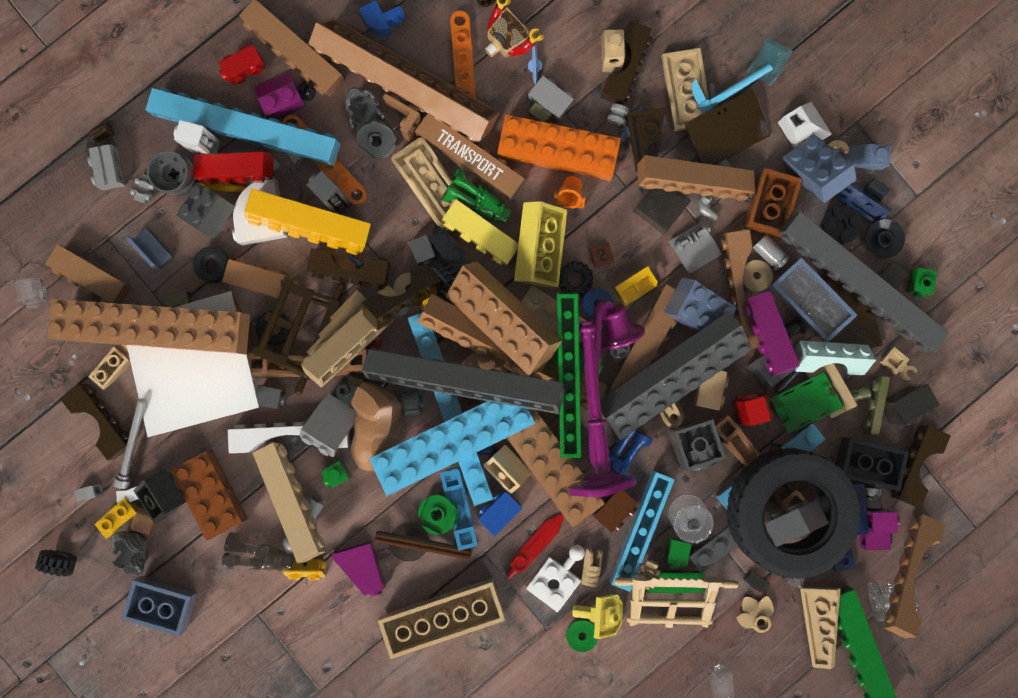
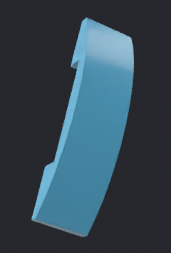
(464, 527)

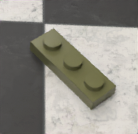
(876, 405)

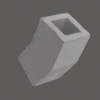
(88, 492)

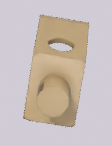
(612, 48)

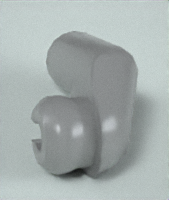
(705, 208)

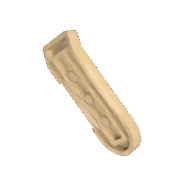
(425, 177)

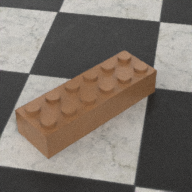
(503, 318)

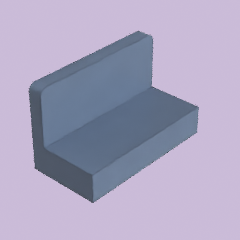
(150, 249)

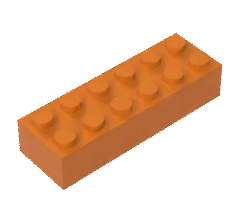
(558, 147)

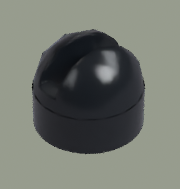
(310, 94)

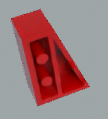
(752, 408)

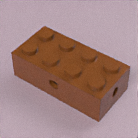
(209, 494)

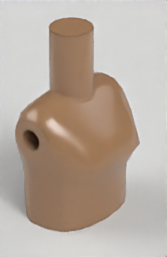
(141, 522)

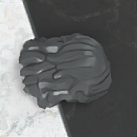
(362, 106)
(132, 550)

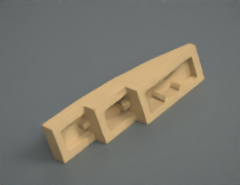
(340, 318)

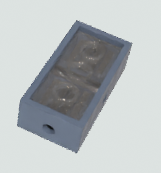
(812, 300)

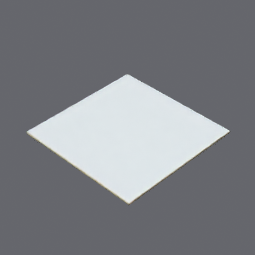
(192, 385)

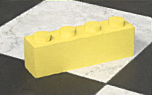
(480, 232)

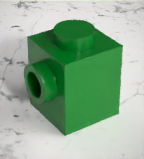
(921, 282)
(335, 474)
(677, 553)

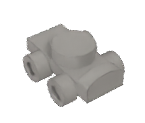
(143, 191)

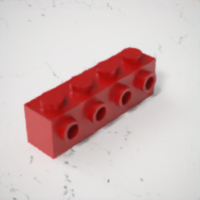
(233, 167)

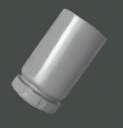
(771, 252)

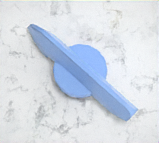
(534, 65)

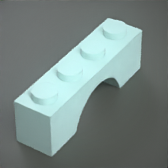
(854, 357)

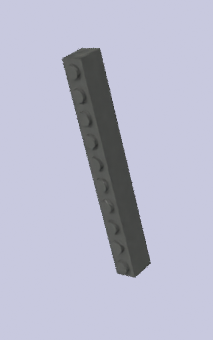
(863, 282)
(464, 381)

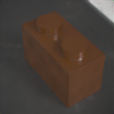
(615, 510)

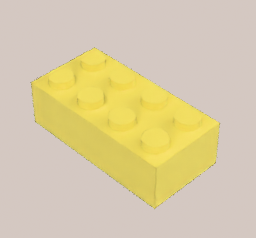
(540, 244)

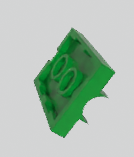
(806, 403)

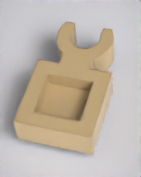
(896, 362)

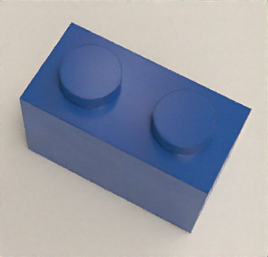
(499, 512)

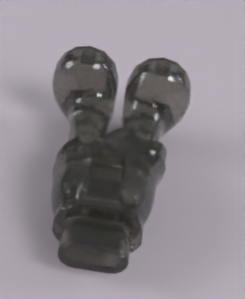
(265, 558)

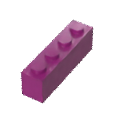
(771, 334)

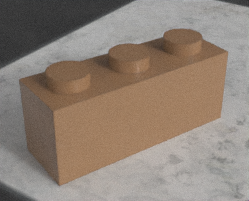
(254, 277)

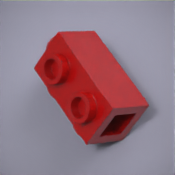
(241, 65)

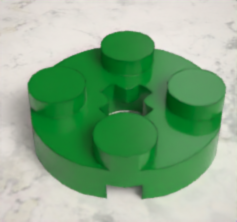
(448, 510)

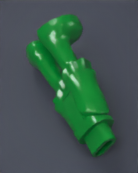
(483, 202)

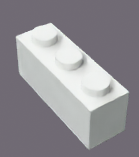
(196, 138)

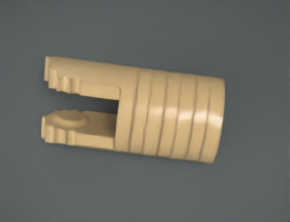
(591, 568)

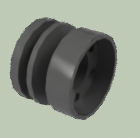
(163, 171)

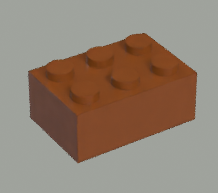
(772, 202)

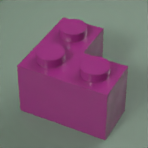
(881, 525)

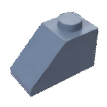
(869, 156)

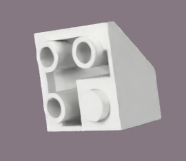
(803, 124)

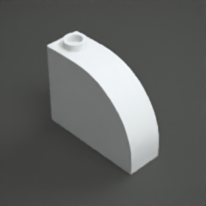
(249, 234)

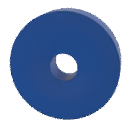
(590, 297)

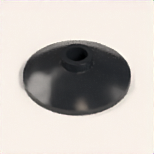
(893, 235)

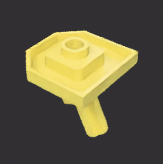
(606, 615)

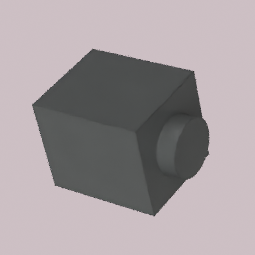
(422, 250)
(271, 397)

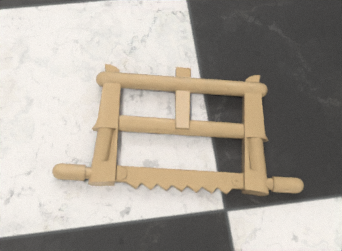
(708, 604)

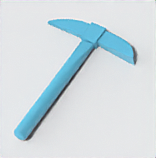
(706, 105)

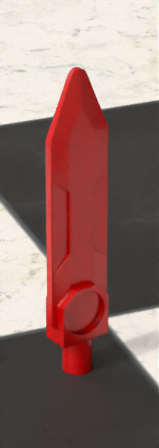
(535, 545)

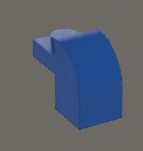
(378, 22)

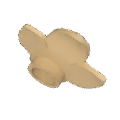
(754, 611)

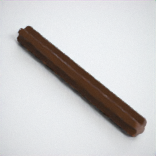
(421, 544)

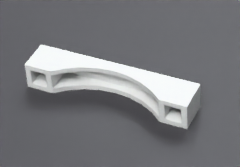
(249, 439)

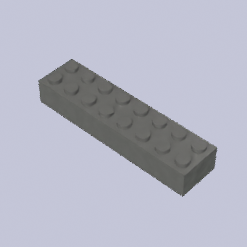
(675, 375)

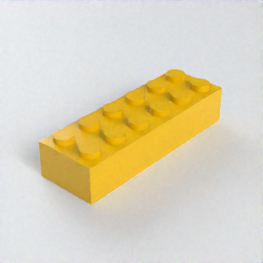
(306, 221)

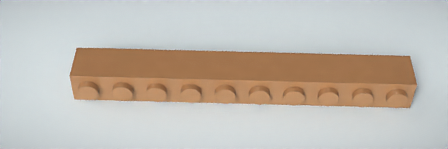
(455, 325)

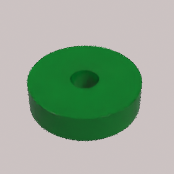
(581, 644)

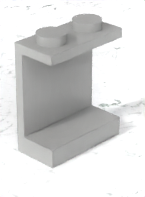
(328, 425)

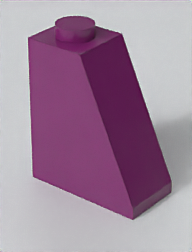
(362, 567)

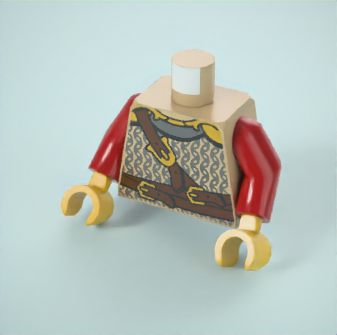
(508, 33)

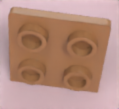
(410, 113)

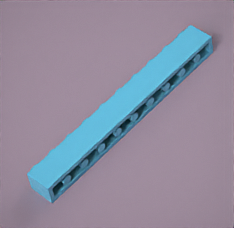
(244, 127)
(449, 409)

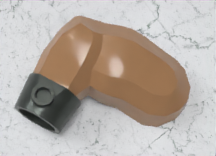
(376, 419)

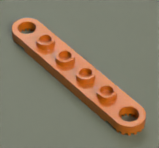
(462, 54)
(338, 173)

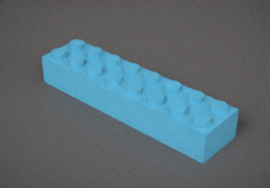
(448, 444)

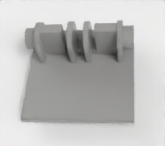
(695, 247)

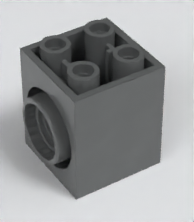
(696, 444)

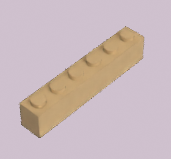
(342, 346)
(289, 502)

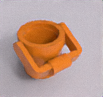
(570, 194)

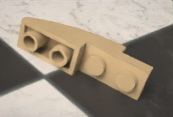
(111, 367)

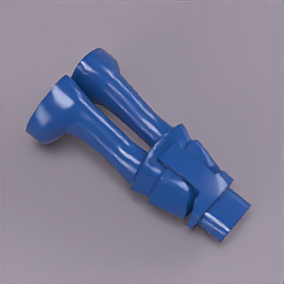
(622, 465)

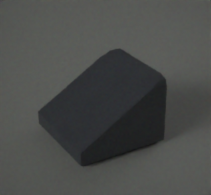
(876, 189)

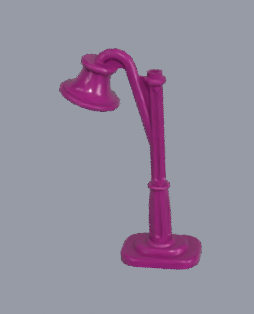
(617, 334)

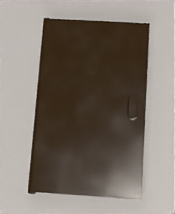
(724, 133)
(863, 327)

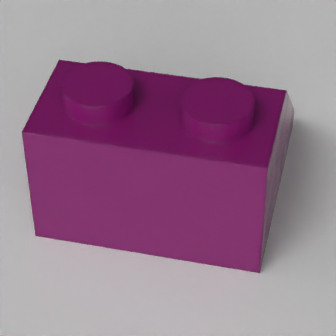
(279, 96)

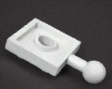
(554, 570)

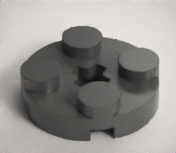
(376, 128)

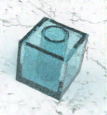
(771, 53)

